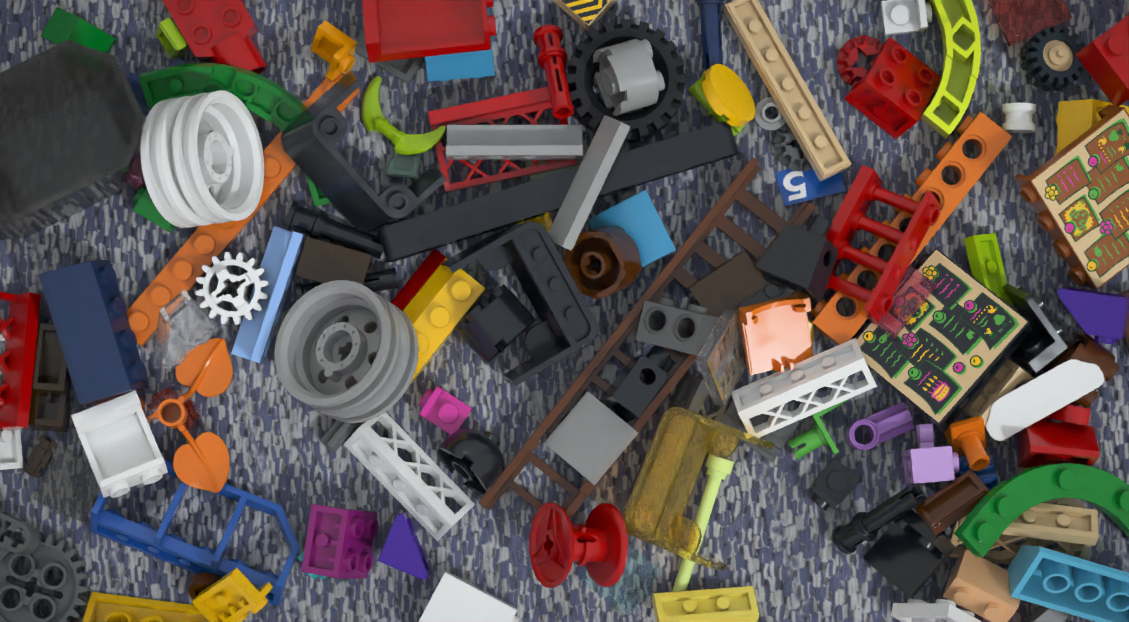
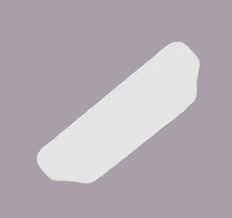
(1042, 397)

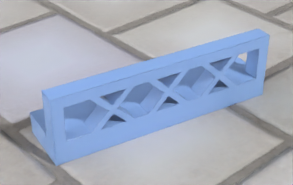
(280, 265)

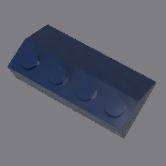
(94, 331)

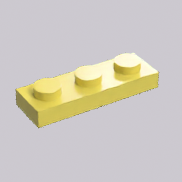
(707, 605)

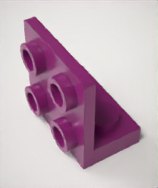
(339, 542)

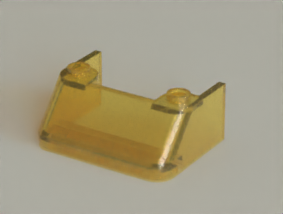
(669, 477)

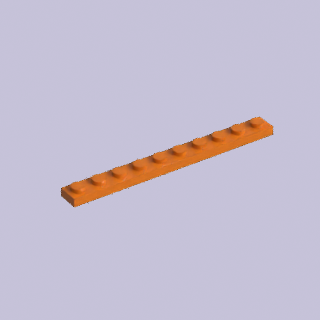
(212, 239)

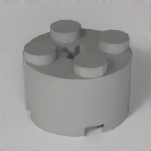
(627, 76)

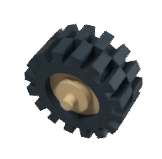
(1052, 58)

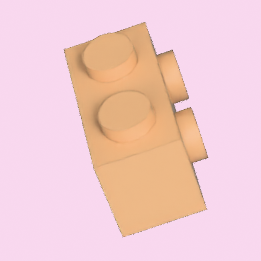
(981, 588)

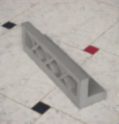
(514, 142)

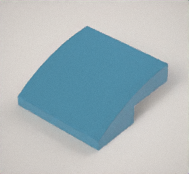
(642, 223)

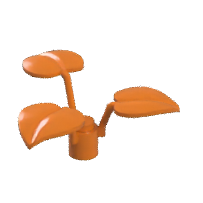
(206, 460)

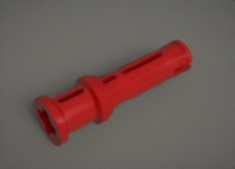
(552, 60)

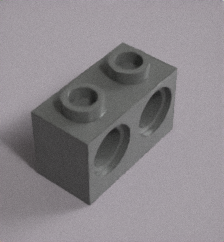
(676, 330)

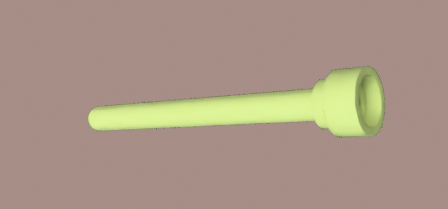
(717, 470)

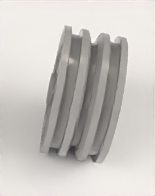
(363, 360)

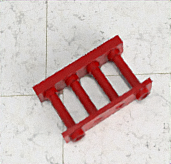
(852, 218)

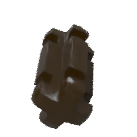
(40, 456)

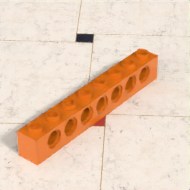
(990, 141)

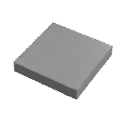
(591, 438)

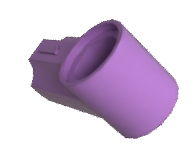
(881, 426)

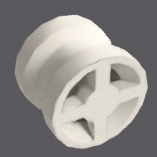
(1019, 117)

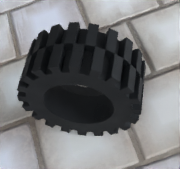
(665, 59)

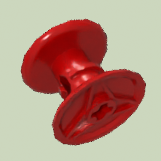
(597, 545)

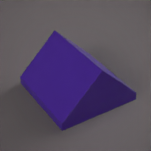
(404, 550)

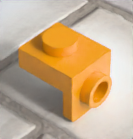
(335, 49)

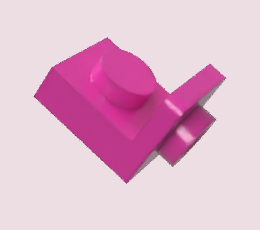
(443, 410)

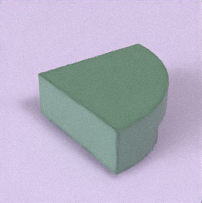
(404, 166)

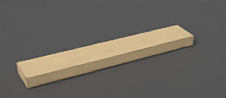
(787, 87)

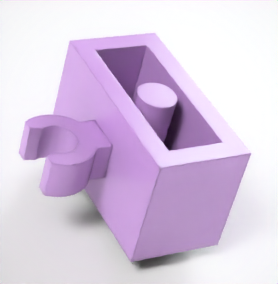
(929, 462)

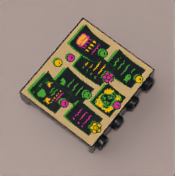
(948, 344)

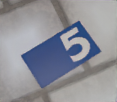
(805, 185)

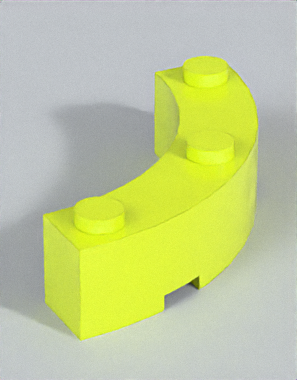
(960, 64)

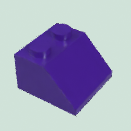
(1097, 312)

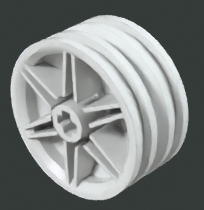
(202, 159)

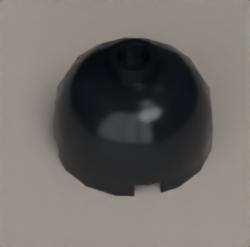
(474, 457)

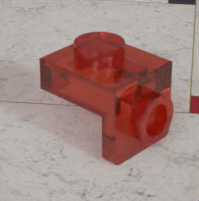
(193, 413)

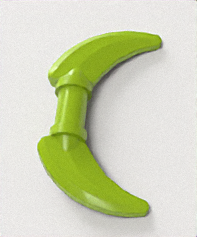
(375, 121)

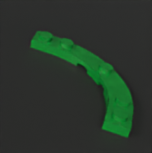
(253, 89)
(1036, 486)

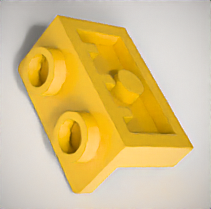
(231, 598)

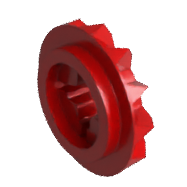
(849, 56)

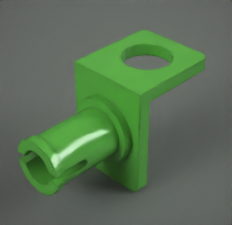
(814, 437)

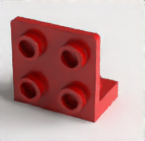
(894, 89)

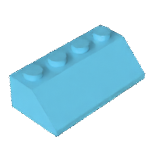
(1069, 584)

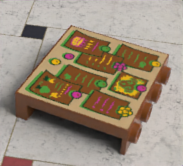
(1085, 199)

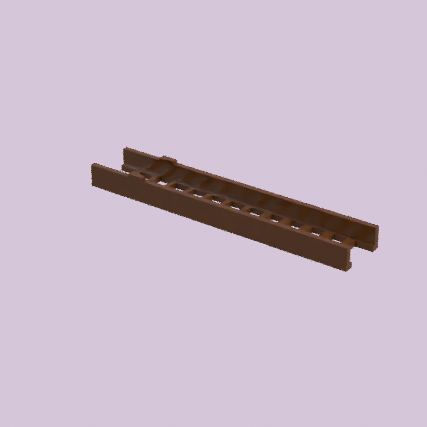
(673, 270)

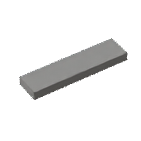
(588, 182)

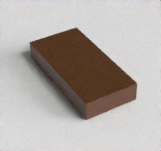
(952, 502)

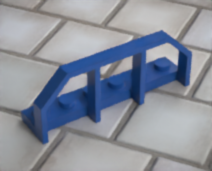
(178, 552)

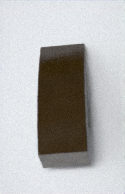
(50, 383)

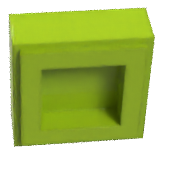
(171, 38)

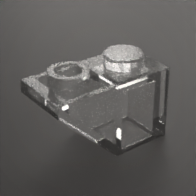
(180, 329)

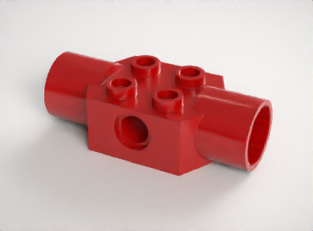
(218, 32)

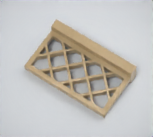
(1041, 526)

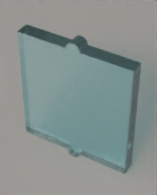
(632, 585)

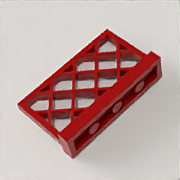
(486, 112)

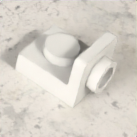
(905, 16)

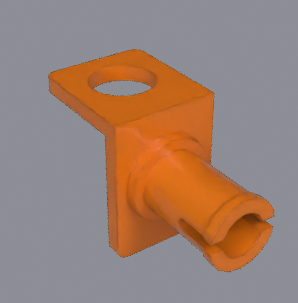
(969, 438)

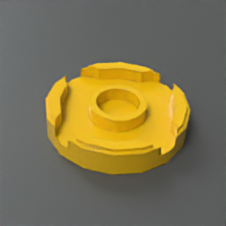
(728, 95)

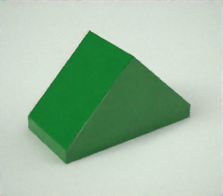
(70, 27)

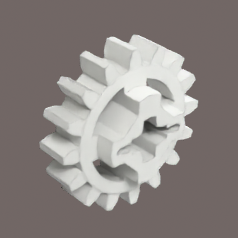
(225, 274)

